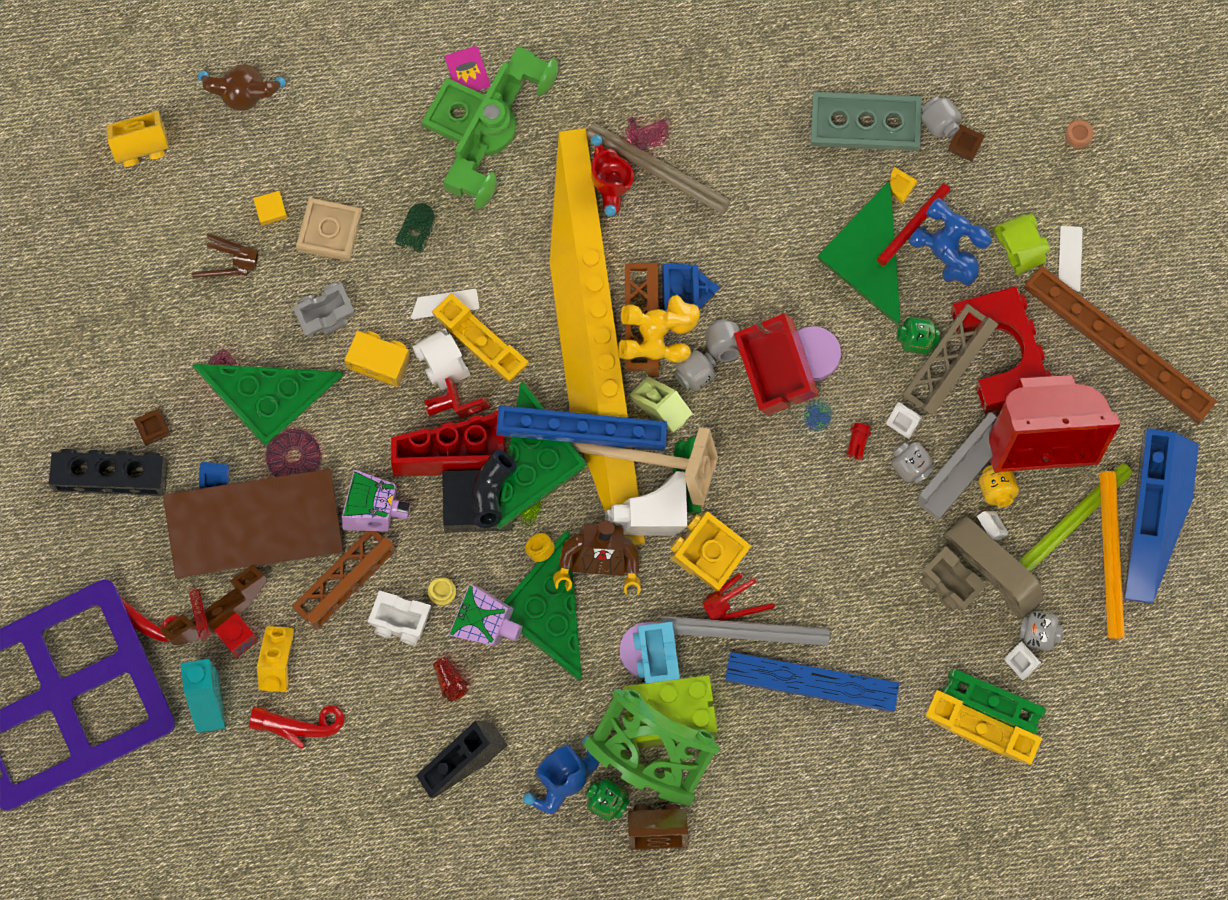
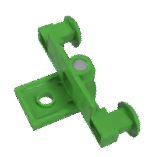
(488, 121)

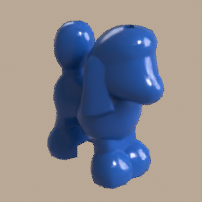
(944, 243)

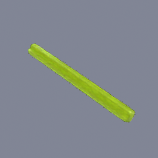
(1070, 522)

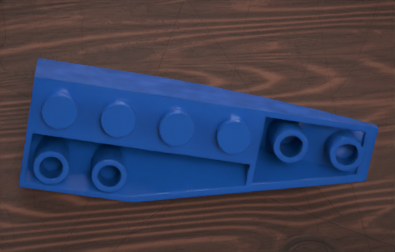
(1160, 509)

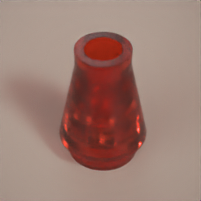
(450, 680)

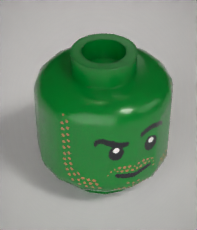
(918, 335)
(607, 799)

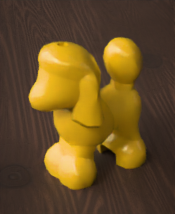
(654, 326)

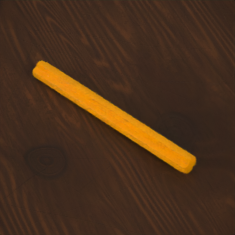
(1111, 553)

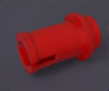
(858, 440)

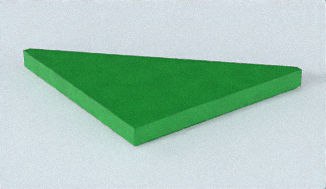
(855, 254)
(266, 396)
(540, 467)
(549, 613)

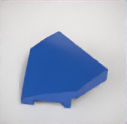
(687, 283)

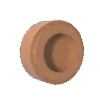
(1079, 134)

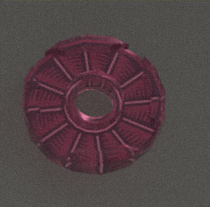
(293, 440)

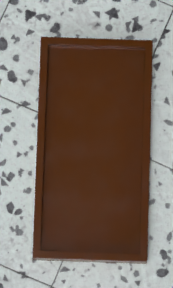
(253, 523)

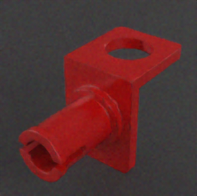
(451, 400)

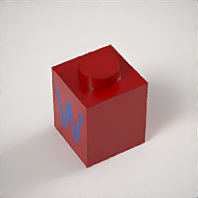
(236, 635)

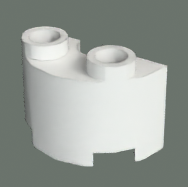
(442, 358)
(399, 617)

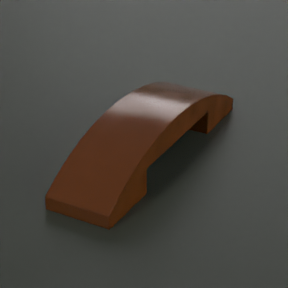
(246, 588)

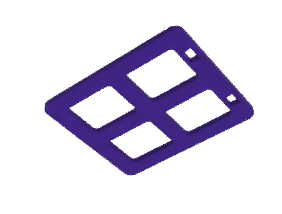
(58, 693)

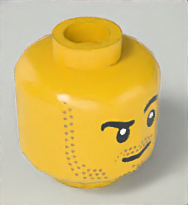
(998, 487)

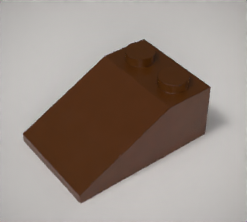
(657, 828)

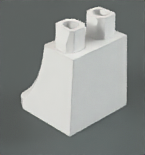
(656, 513)

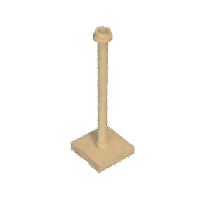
(698, 467)

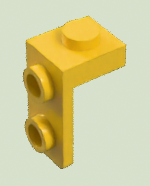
(273, 659)

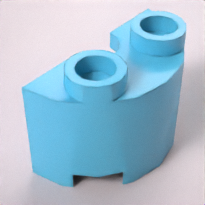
(657, 652)

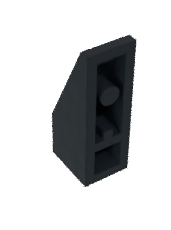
(462, 758)

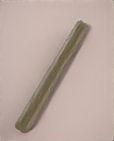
(660, 169)

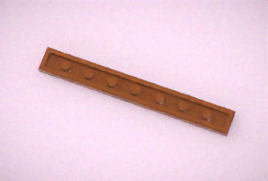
(1120, 344)

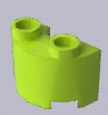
(1022, 242)

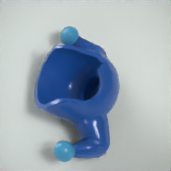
(563, 775)

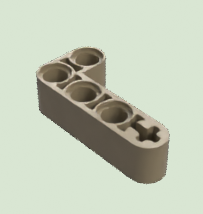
(1001, 569)

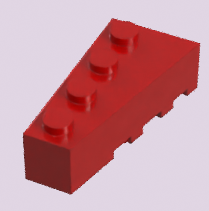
(446, 448)

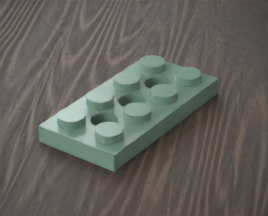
(853, 134)

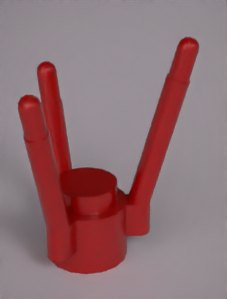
(717, 604)

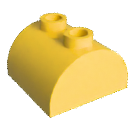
(137, 138)

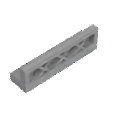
(958, 471)

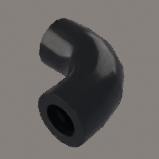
(487, 489)

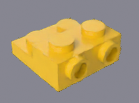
(709, 550)

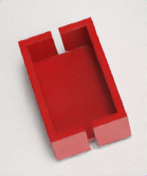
(776, 364)

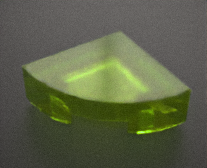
(529, 517)

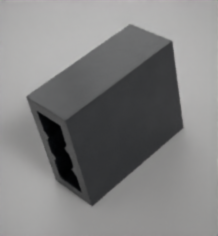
(457, 503)

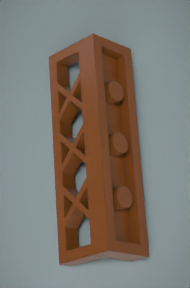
(652, 303)
(348, 583)

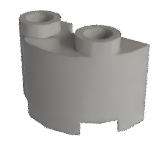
(324, 312)

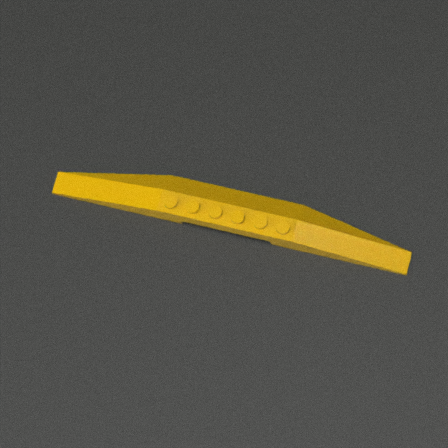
(586, 312)

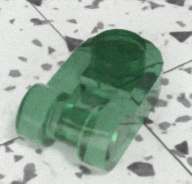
(418, 219)

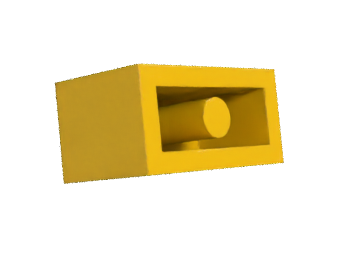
(377, 358)

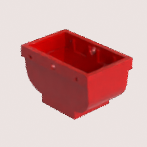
(1051, 422)

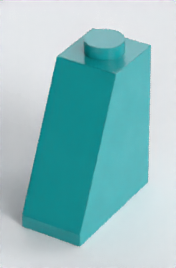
(203, 695)

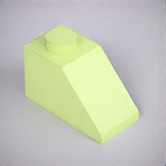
(661, 403)

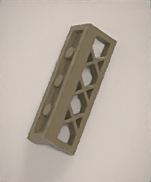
(958, 365)

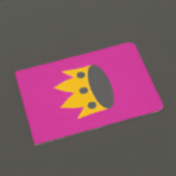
(468, 68)

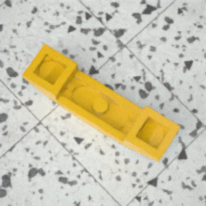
(479, 339)
(982, 729)

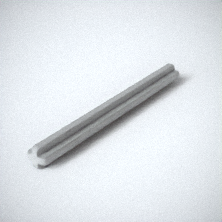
(749, 631)

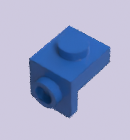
(213, 475)

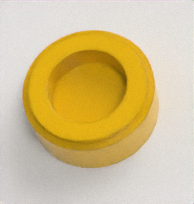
(539, 547)

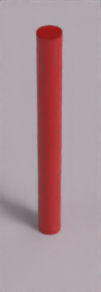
(911, 226)

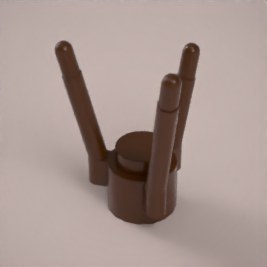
(243, 257)

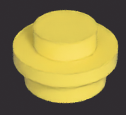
(442, 591)

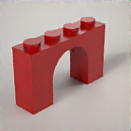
(1008, 310)

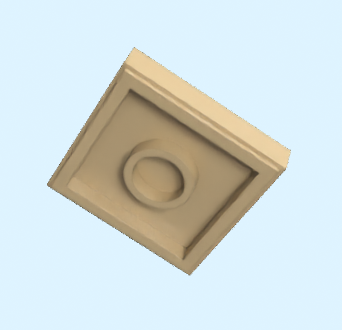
(329, 229)

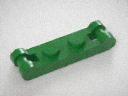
(994, 701)

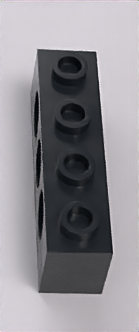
(150, 482)

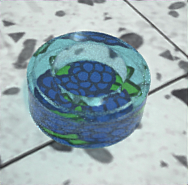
(817, 416)

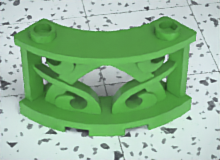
(669, 785)

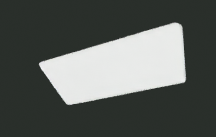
(1070, 256)
(426, 304)

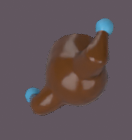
(240, 86)

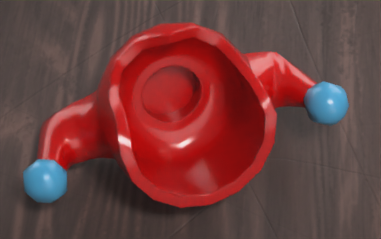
(610, 176)

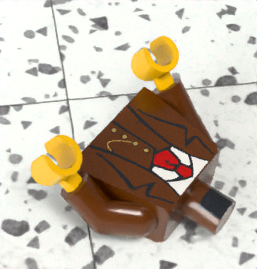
(599, 551)

